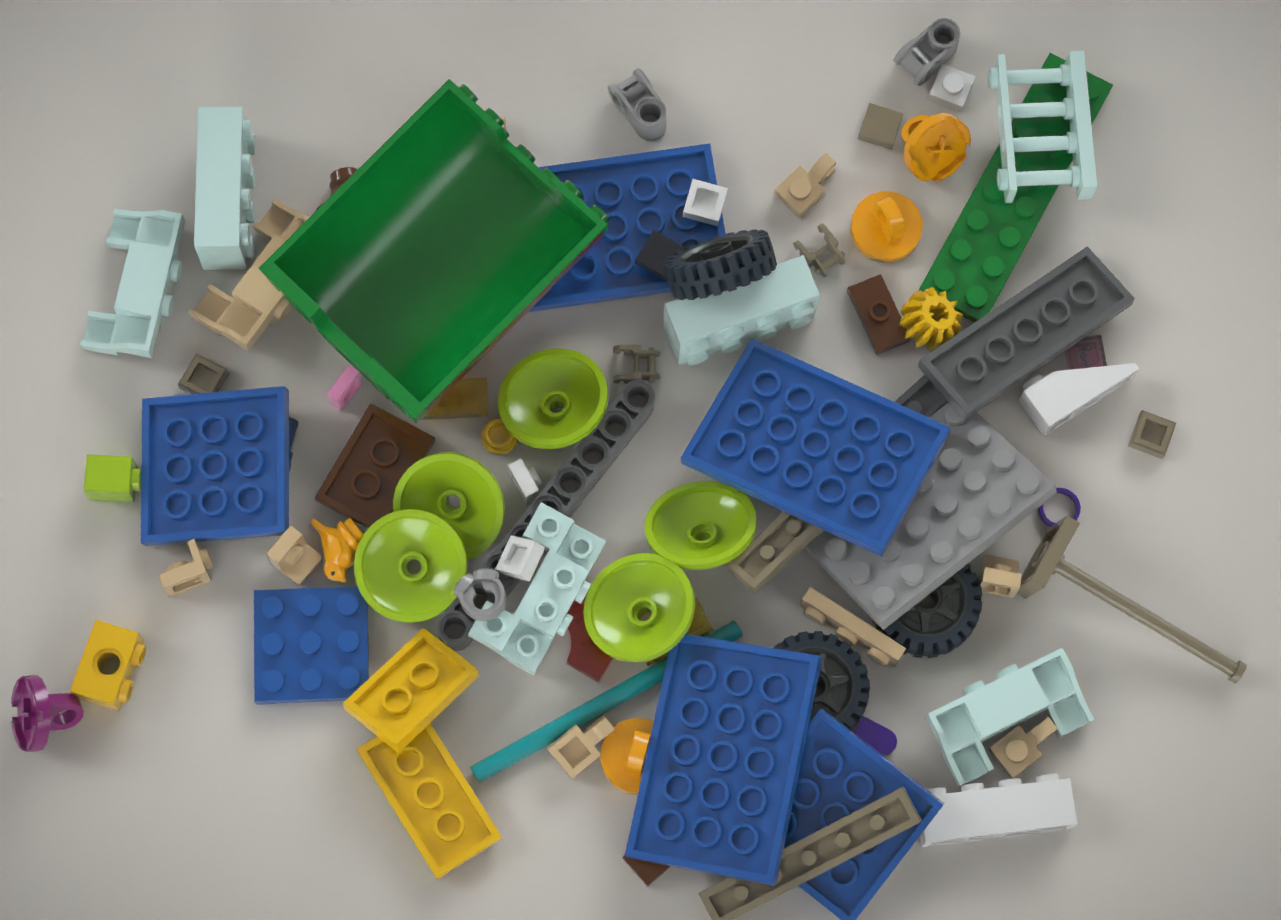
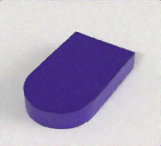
(876, 736)

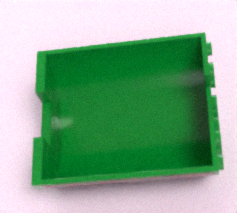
(433, 250)

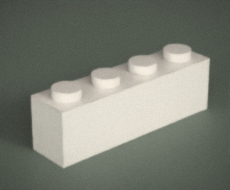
(1001, 811)

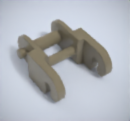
(811, 258)
(636, 352)

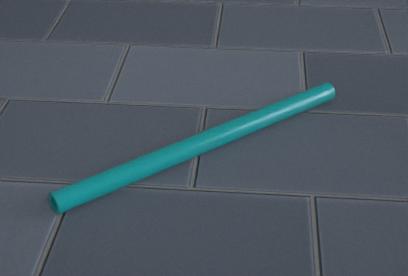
(584, 713)

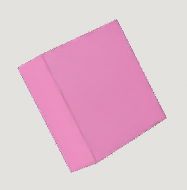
(345, 388)

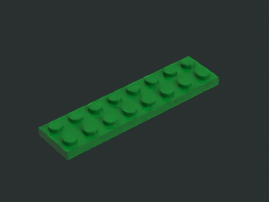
(995, 233)

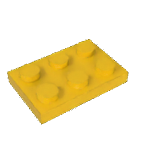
(411, 690)

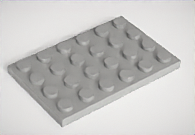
(964, 506)

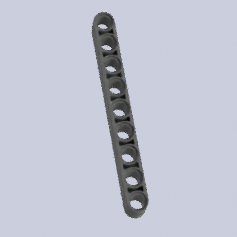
(553, 496)

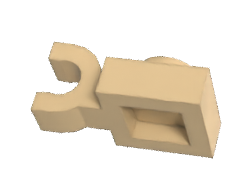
(803, 189)
(577, 749)
(1019, 750)

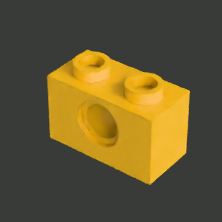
(104, 643)

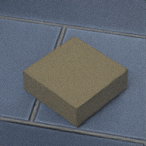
(880, 126)
(203, 376)
(1152, 434)

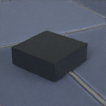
(655, 252)

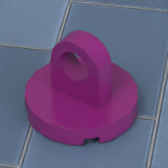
(39, 712)

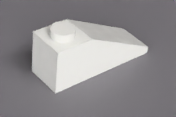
(1069, 392)

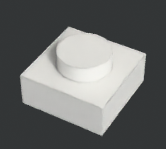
(951, 87)
(705, 202)
(525, 480)
(520, 558)

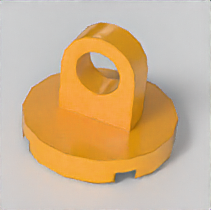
(934, 145)
(886, 226)
(625, 753)

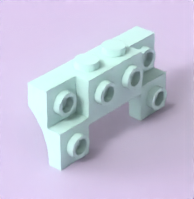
(144, 285)
(546, 604)
(1002, 704)

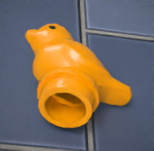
(338, 547)

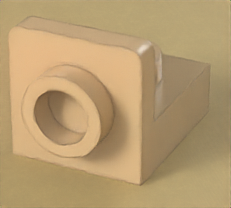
(294, 556)
(185, 576)
(999, 576)

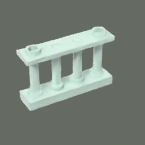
(1073, 108)

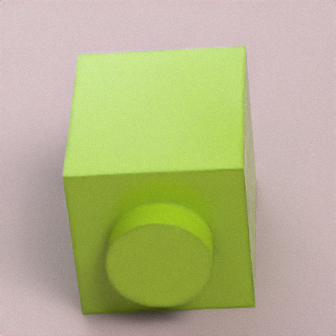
(111, 478)

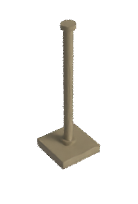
(1050, 560)

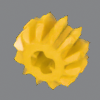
(930, 318)

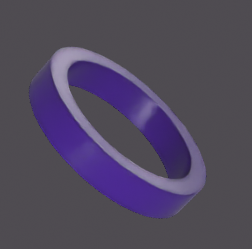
(1072, 496)

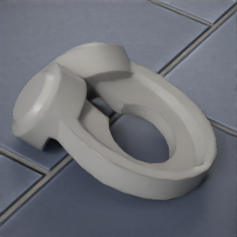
(465, 592)

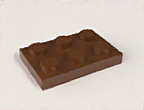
(371, 466)

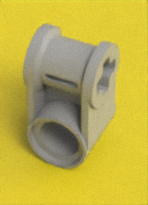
(924, 54)
(638, 99)

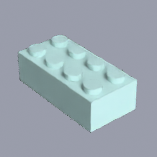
(224, 188)
(752, 311)

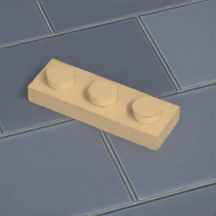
(851, 628)

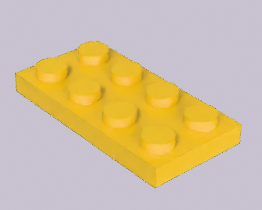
(431, 800)

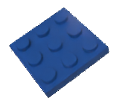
(309, 644)

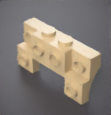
(255, 298)

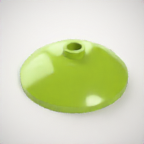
(549, 382)
(447, 474)
(701, 524)
(384, 562)
(627, 592)

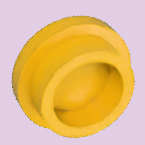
(497, 438)

